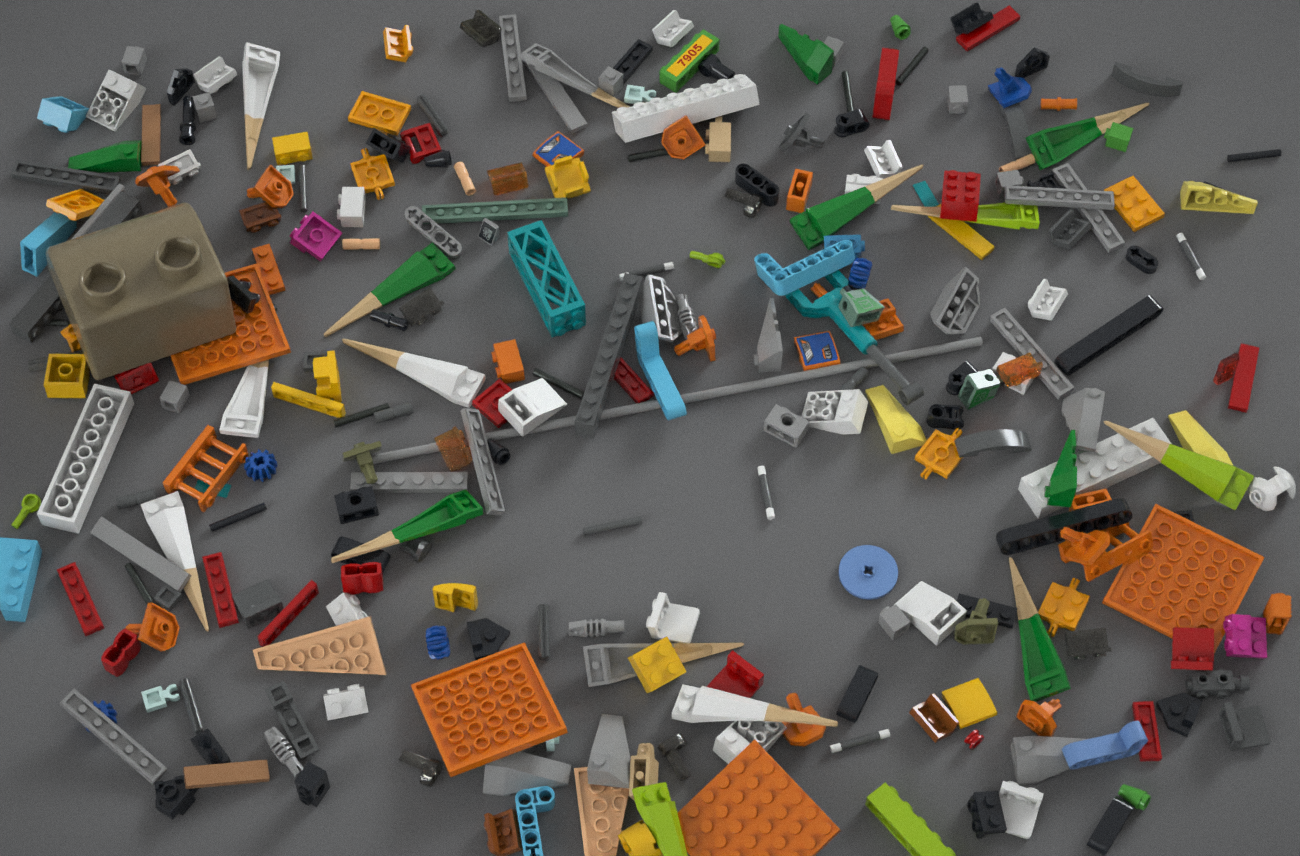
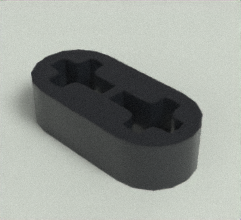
(1141, 259)

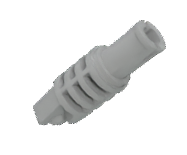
(685, 315)
(598, 627)
(283, 750)

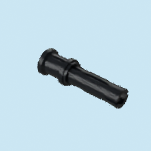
(187, 126)

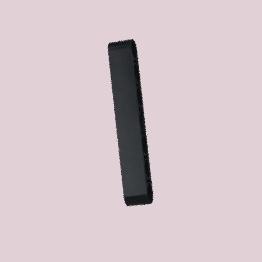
(1108, 335)
(1048, 529)

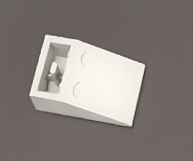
(115, 100)
(530, 405)
(836, 410)
(932, 611)
(742, 733)

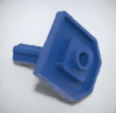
(1009, 89)

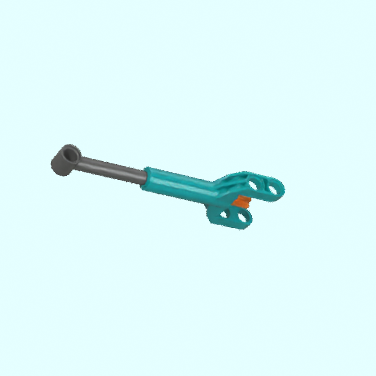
(828, 305)

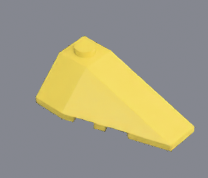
(1209, 198)
(895, 422)
(1196, 438)

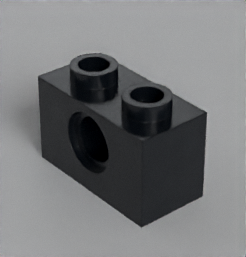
(388, 145)
(365, 509)
(312, 784)

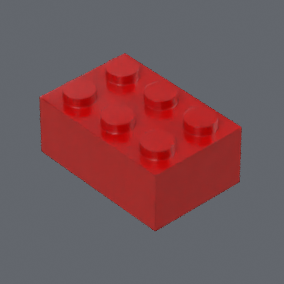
(960, 196)

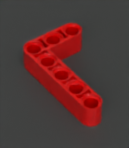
(885, 84)

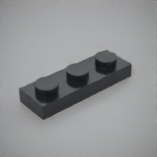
(633, 59)
(1004, 613)

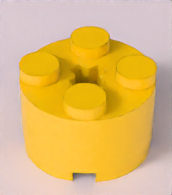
(639, 841)

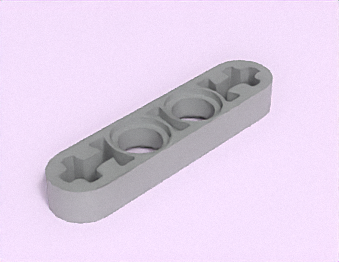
(435, 230)

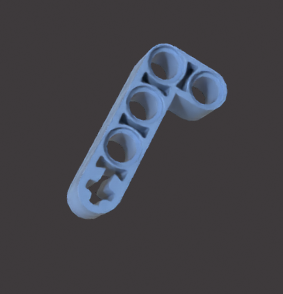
(1106, 748)

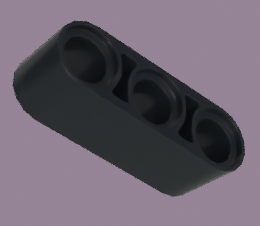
(756, 183)
(345, 544)
(857, 694)
(1110, 825)

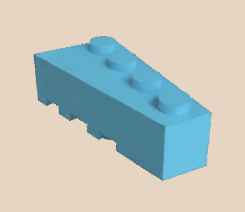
(17, 576)

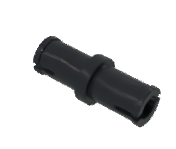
(389, 320)

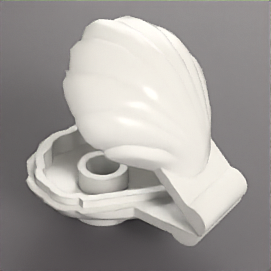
(1264, 492)

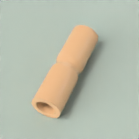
(1018, 164)
(466, 181)
(356, 244)

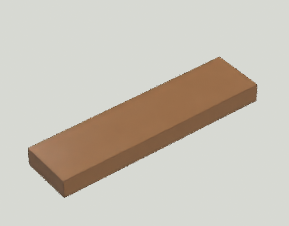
(151, 135)
(226, 774)

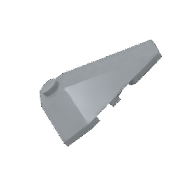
(769, 345)
(1083, 415)
(610, 754)
(1038, 757)
(523, 772)

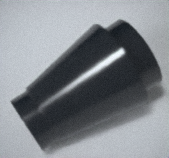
(439, 159)
(499, 453)

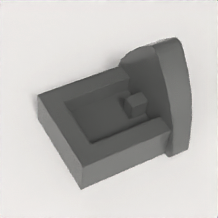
(308, 359)
(416, 548)

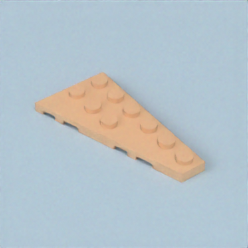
(337, 649)
(600, 814)

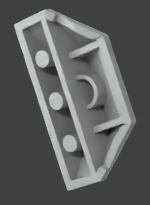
(957, 303)
(660, 306)

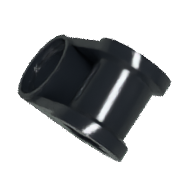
(851, 123)
(958, 376)
(946, 418)

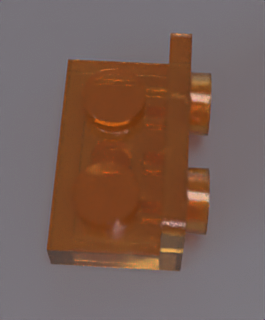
(508, 178)
(1019, 370)
(453, 449)

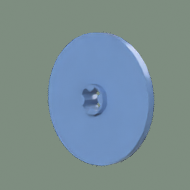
(868, 558)

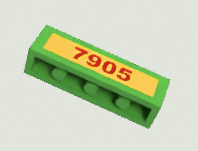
(686, 62)

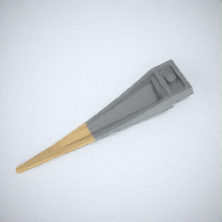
(553, 66)
(610, 661)

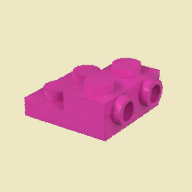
(315, 236)
(1245, 636)

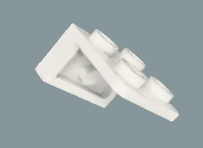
(672, 620)
(1019, 808)

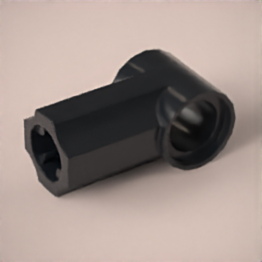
(712, 67)

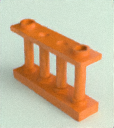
(196, 453)
(1116, 556)

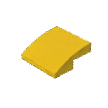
(451, 595)
(969, 703)

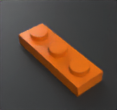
(268, 269)

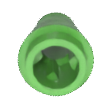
(900, 27)
(1135, 796)

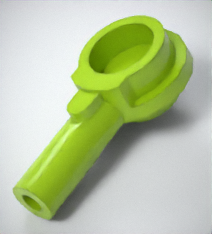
(715, 260)
(30, 504)

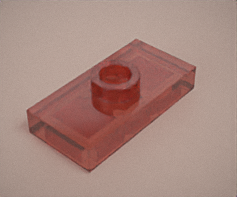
(1226, 369)

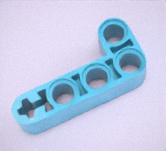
(530, 811)

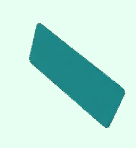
(925, 194)
(202, 487)

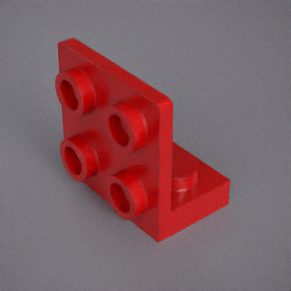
(137, 378)
(1193, 648)
(738, 677)

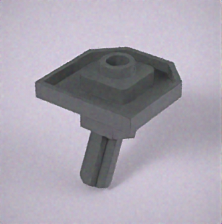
(800, 136)

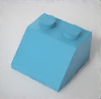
(62, 113)

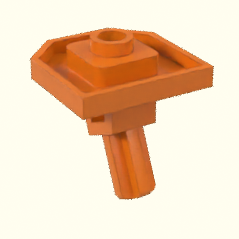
(681, 139)
(158, 180)
(272, 188)
(699, 339)
(1085, 547)
(157, 629)
(1039, 717)
(799, 733)

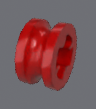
(974, 739)

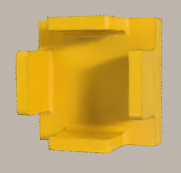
(568, 177)
(327, 369)

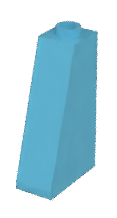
(49, 233)

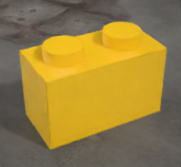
(292, 148)

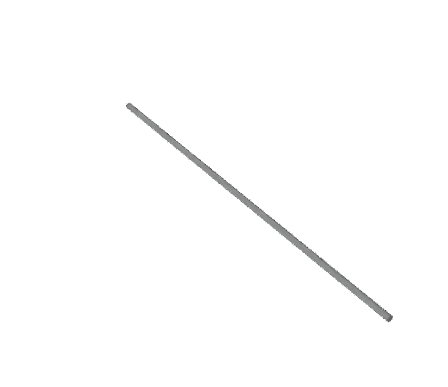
(701, 395)

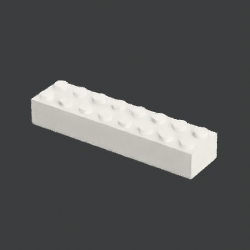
(698, 104)
(86, 458)
(1109, 464)

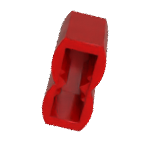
(362, 578)
(124, 649)

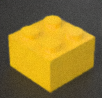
(66, 376)
(657, 664)

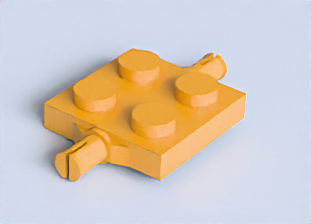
(372, 173)
(939, 454)
(1063, 606)

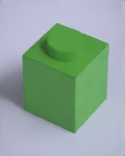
(1118, 136)

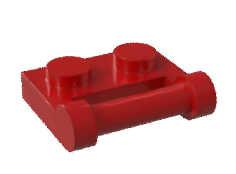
(426, 140)

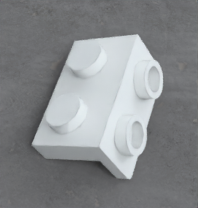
(671, 29)
(214, 75)
(883, 160)
(186, 163)
(1046, 301)
(345, 609)
(345, 702)

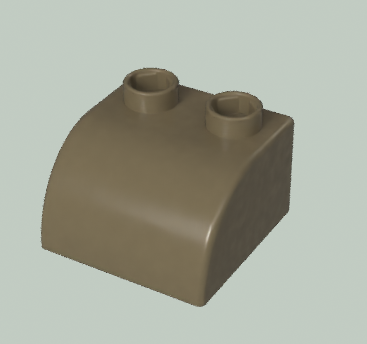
(142, 289)

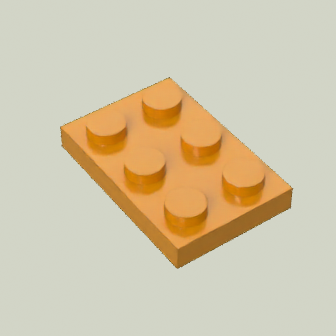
(379, 113)
(75, 204)
(1135, 204)

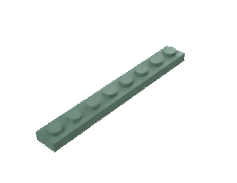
(497, 210)

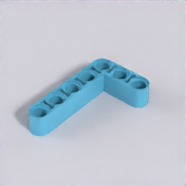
(788, 279)
(656, 372)

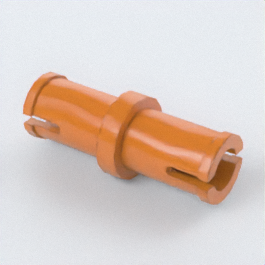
(1058, 103)

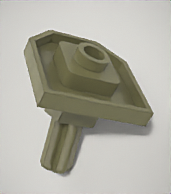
(362, 453)
(978, 627)

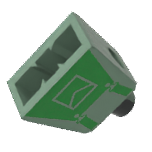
(859, 306)
(979, 388)

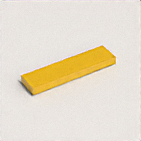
(965, 235)
(308, 400)

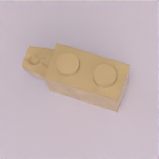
(719, 141)
(643, 768)

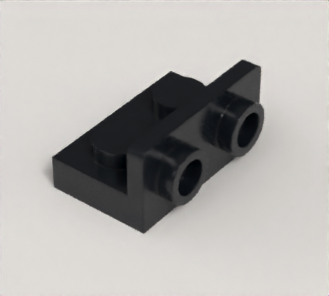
(970, 19)

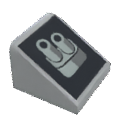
(489, 232)

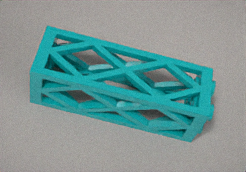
(572, 311)

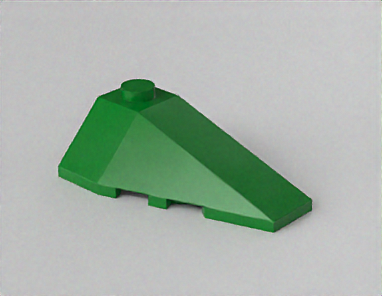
(811, 56)
(113, 158)
(1064, 477)

